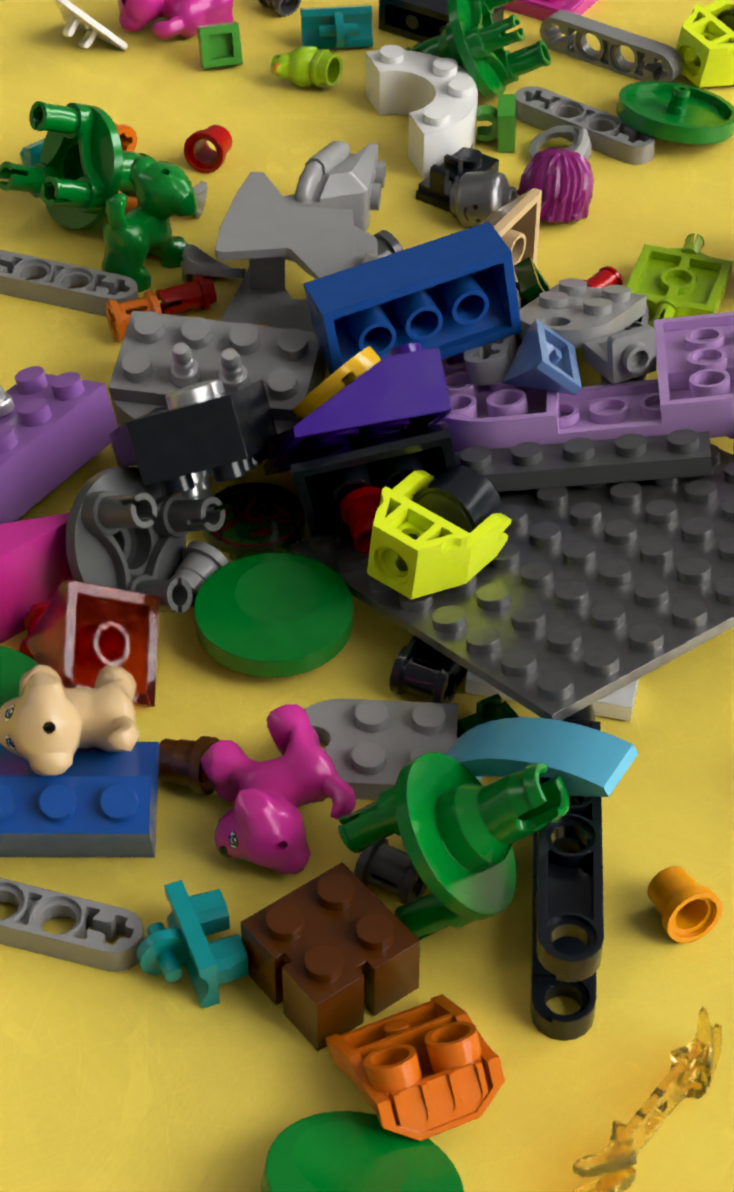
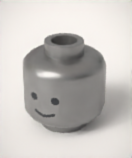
(479, 196)

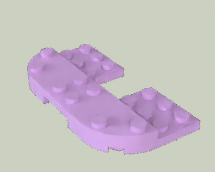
(690, 393)

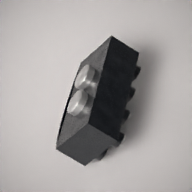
(198, 436)

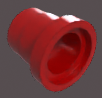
(199, 153)
(358, 512)

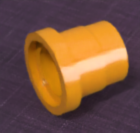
(685, 906)

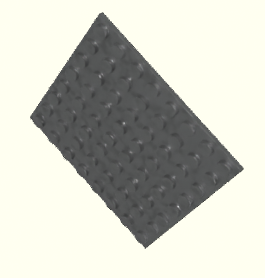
(582, 591)

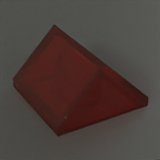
(99, 628)

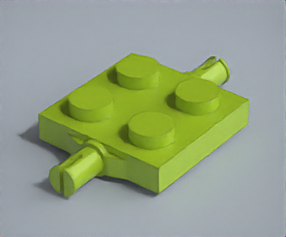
(680, 280)

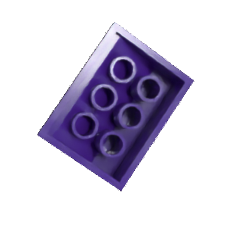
(386, 400)

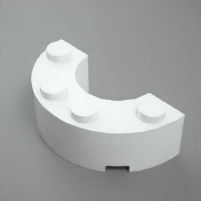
(432, 93)

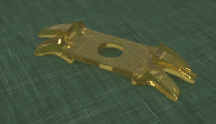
(689, 1076)

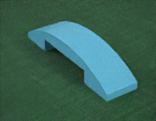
(582, 756)

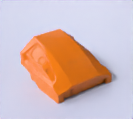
(421, 1068)

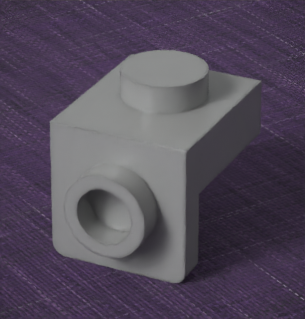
(623, 354)

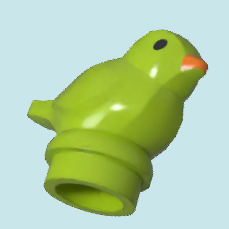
(308, 66)

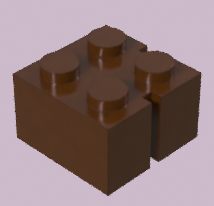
(328, 938)

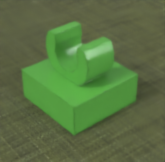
(219, 44)
(502, 122)

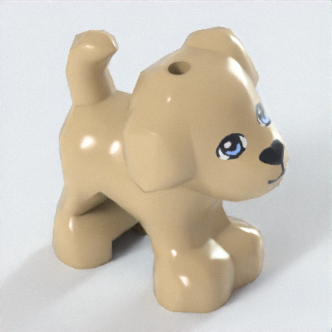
(54, 720)

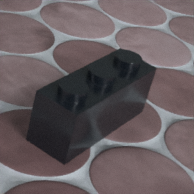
(418, 18)

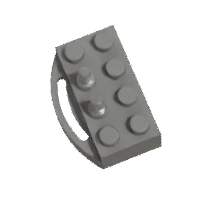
(178, 351)

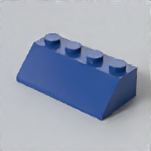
(435, 294)
(91, 810)

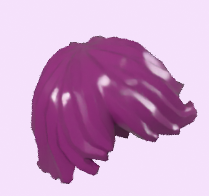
(564, 183)

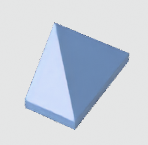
(545, 362)

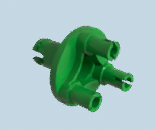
(479, 44)
(77, 164)
(457, 835)

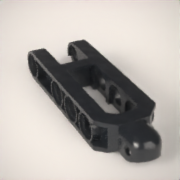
(568, 911)

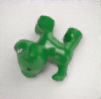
(128, 238)

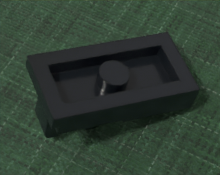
(437, 186)

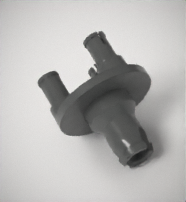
(135, 536)

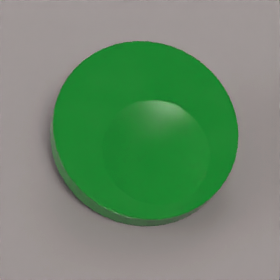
(676, 112)
(273, 614)
(354, 1155)

